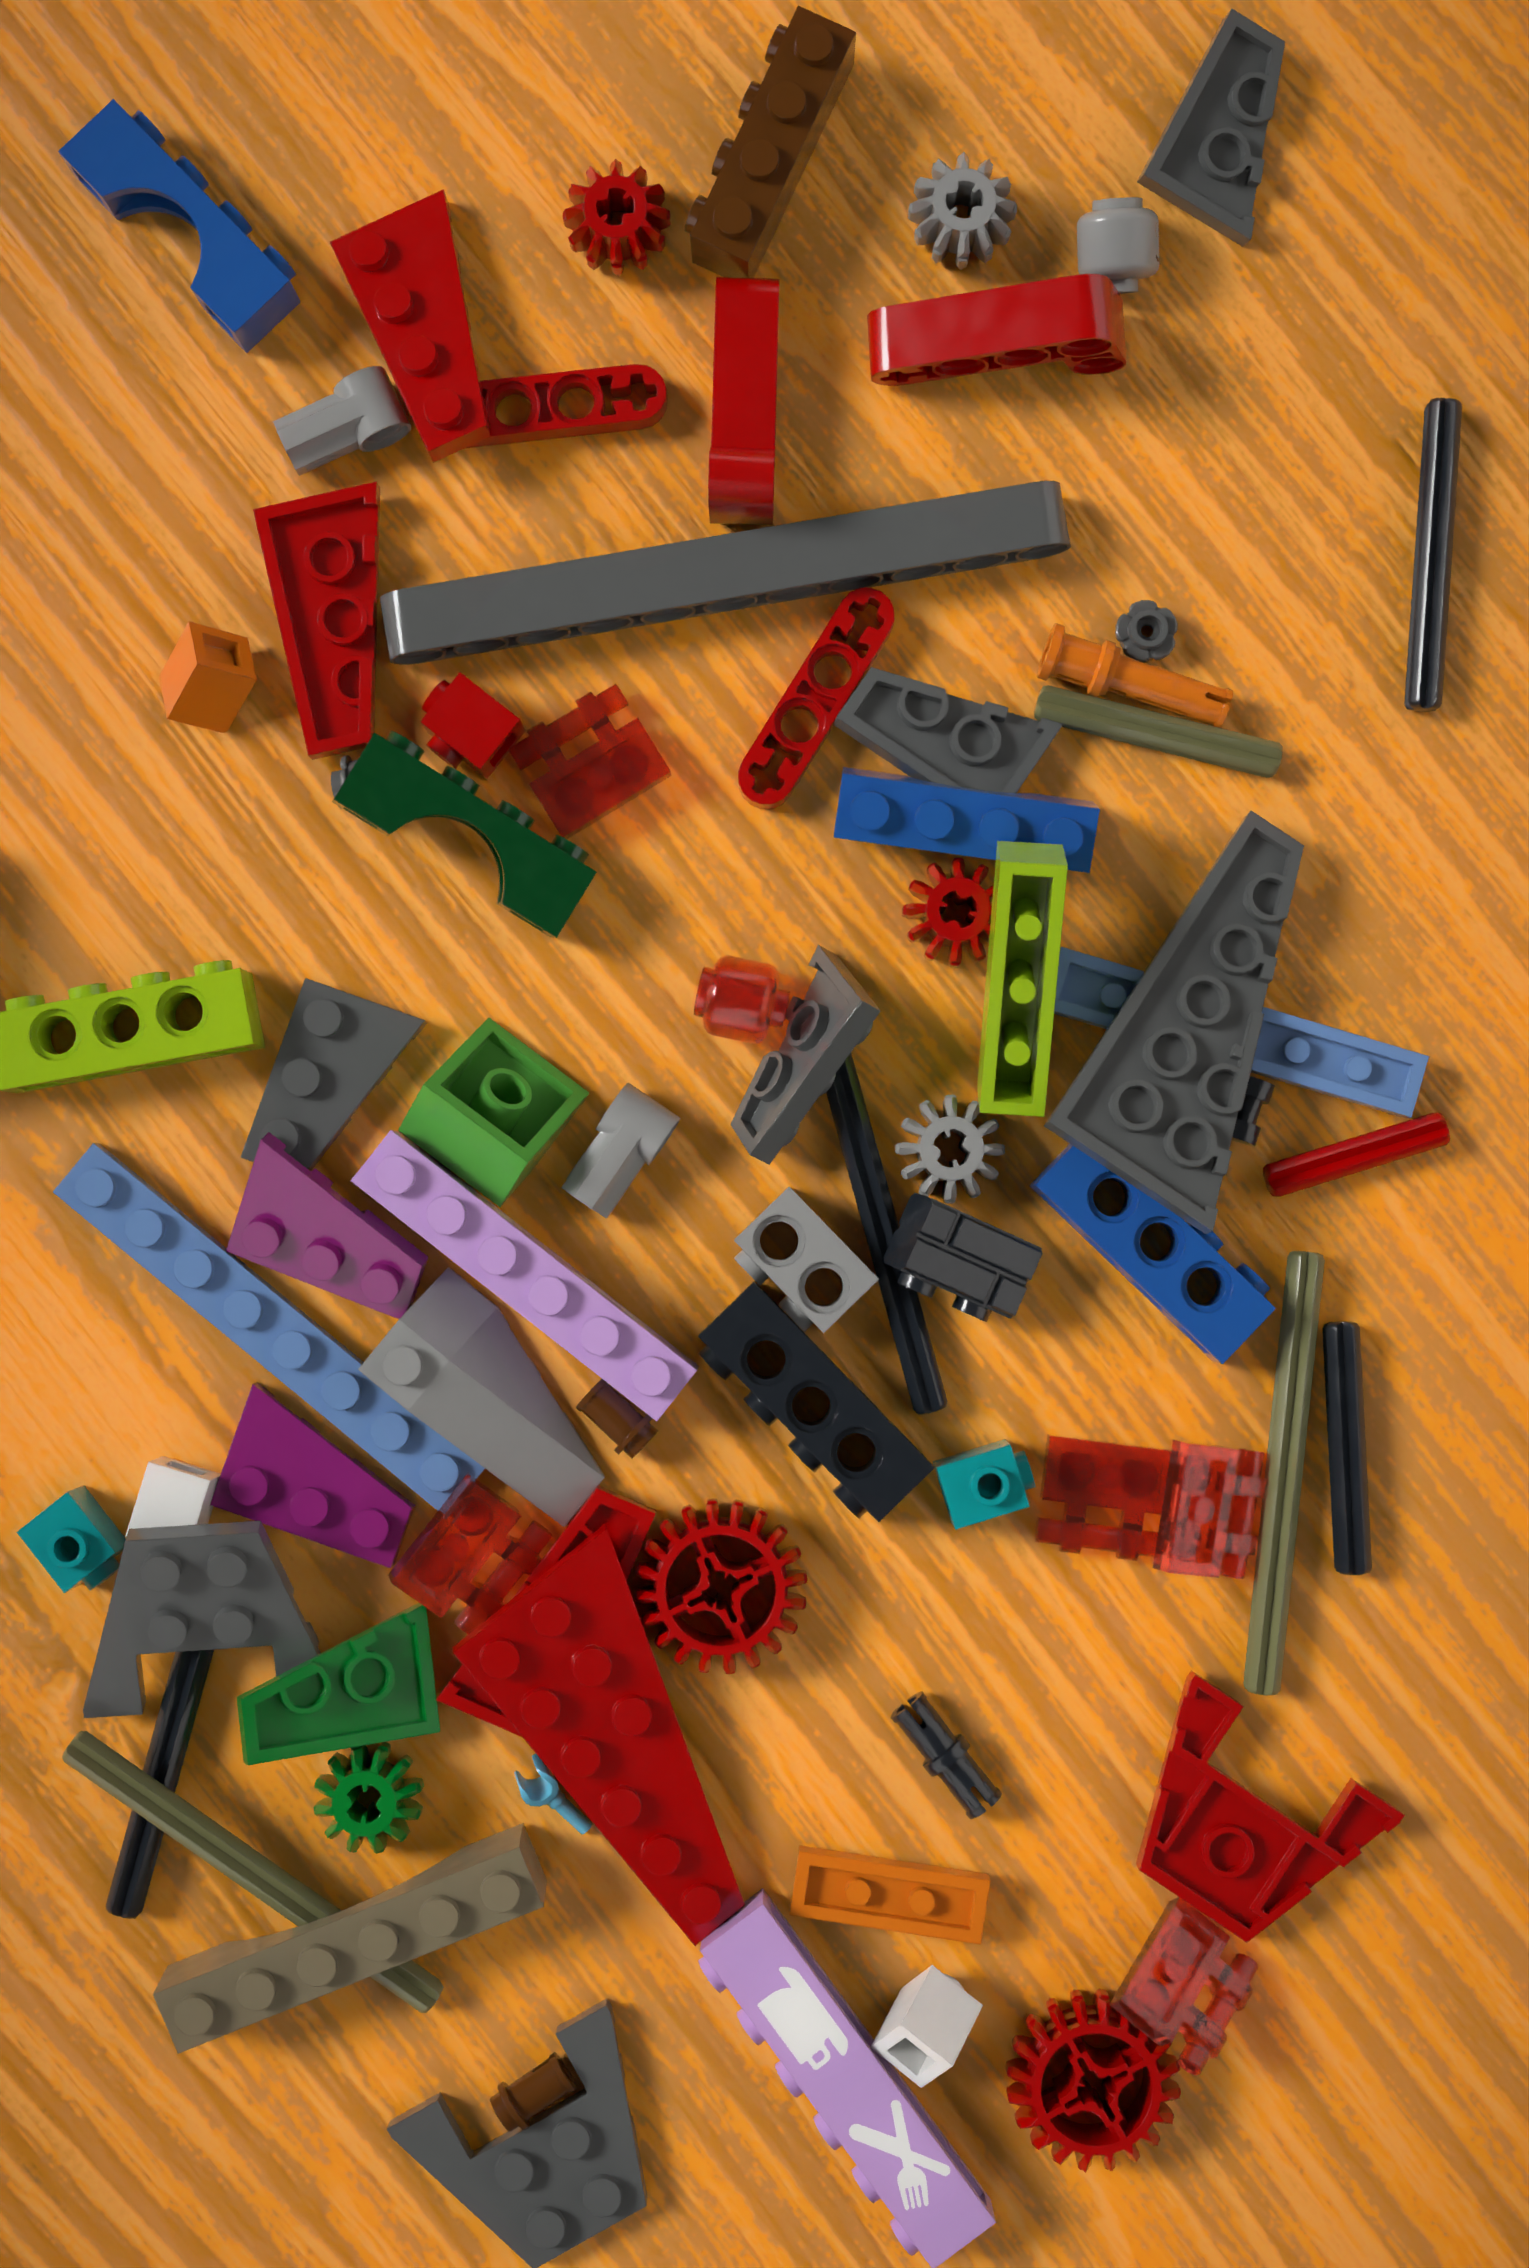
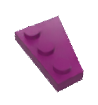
(317, 1236)
(308, 1486)

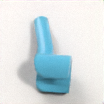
(546, 1791)

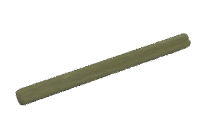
(1284, 1473)
(228, 1854)

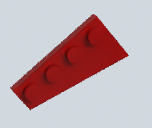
(416, 308)

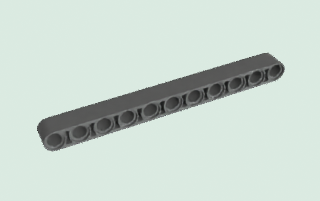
(725, 573)

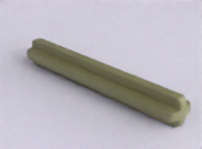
(1159, 731)

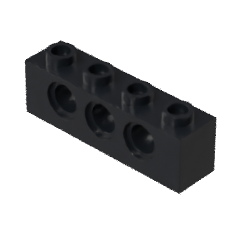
(895, 1463)

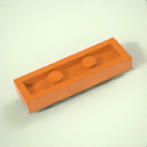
(890, 1894)

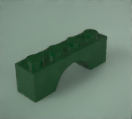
(536, 877)

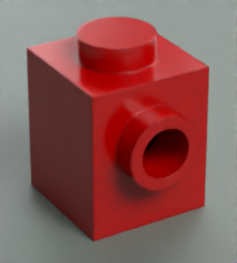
(469, 725)

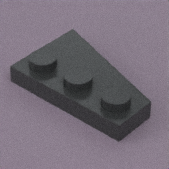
(1216, 137)
(944, 735)
(816, 1044)
(326, 1069)

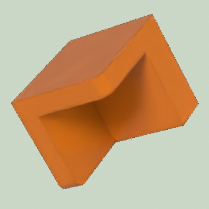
(207, 677)

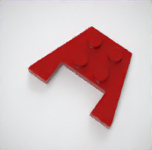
(1229, 1846)

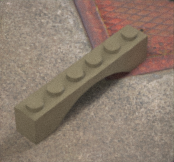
(279, 1971)

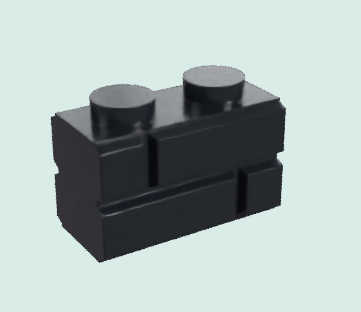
(961, 1256)

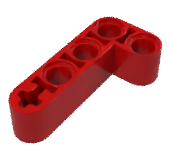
(1000, 329)
(744, 401)

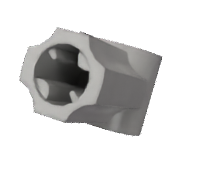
(358, 415)
(627, 1138)

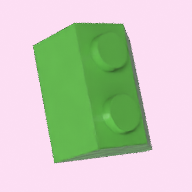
(492, 1111)

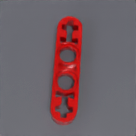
(546, 390)
(810, 695)

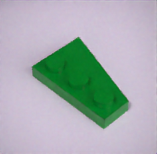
(347, 1696)

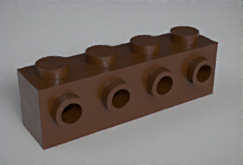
(772, 146)

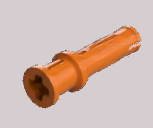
(1105, 669)

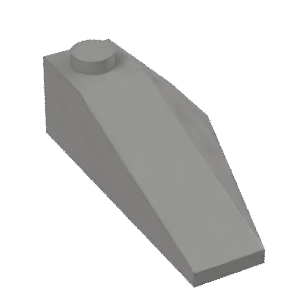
(477, 1388)

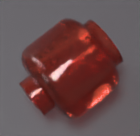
(741, 999)

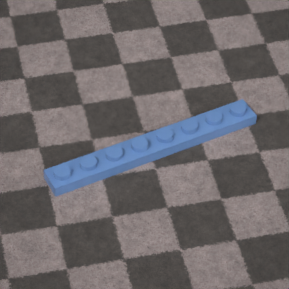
(261, 1322)

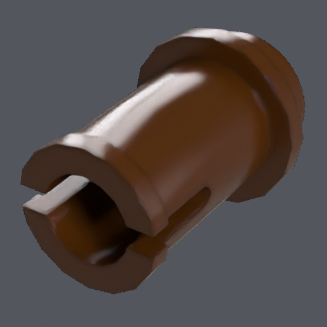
(617, 1419)
(532, 2093)

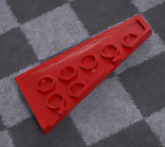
(591, 1703)

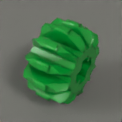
(392, 1806)

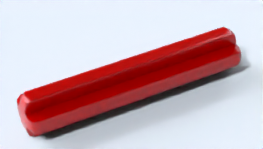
(1356, 1154)

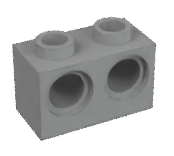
(816, 1249)

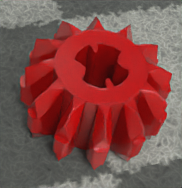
(593, 213)
(951, 934)

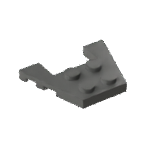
(194, 1594)
(561, 2175)

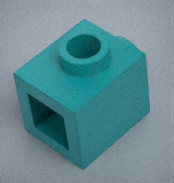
(984, 1483)
(75, 1540)

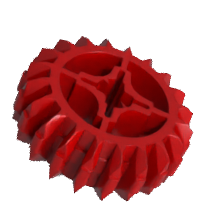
(692, 1600)
(1073, 2094)

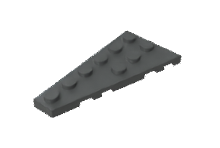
(1179, 1053)

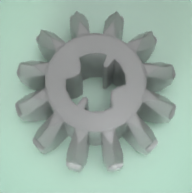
(967, 187)
(971, 1144)

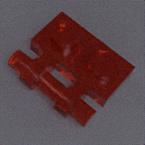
(599, 777)
(1107, 1477)
(1209, 1510)
(458, 1544)
(1169, 1976)

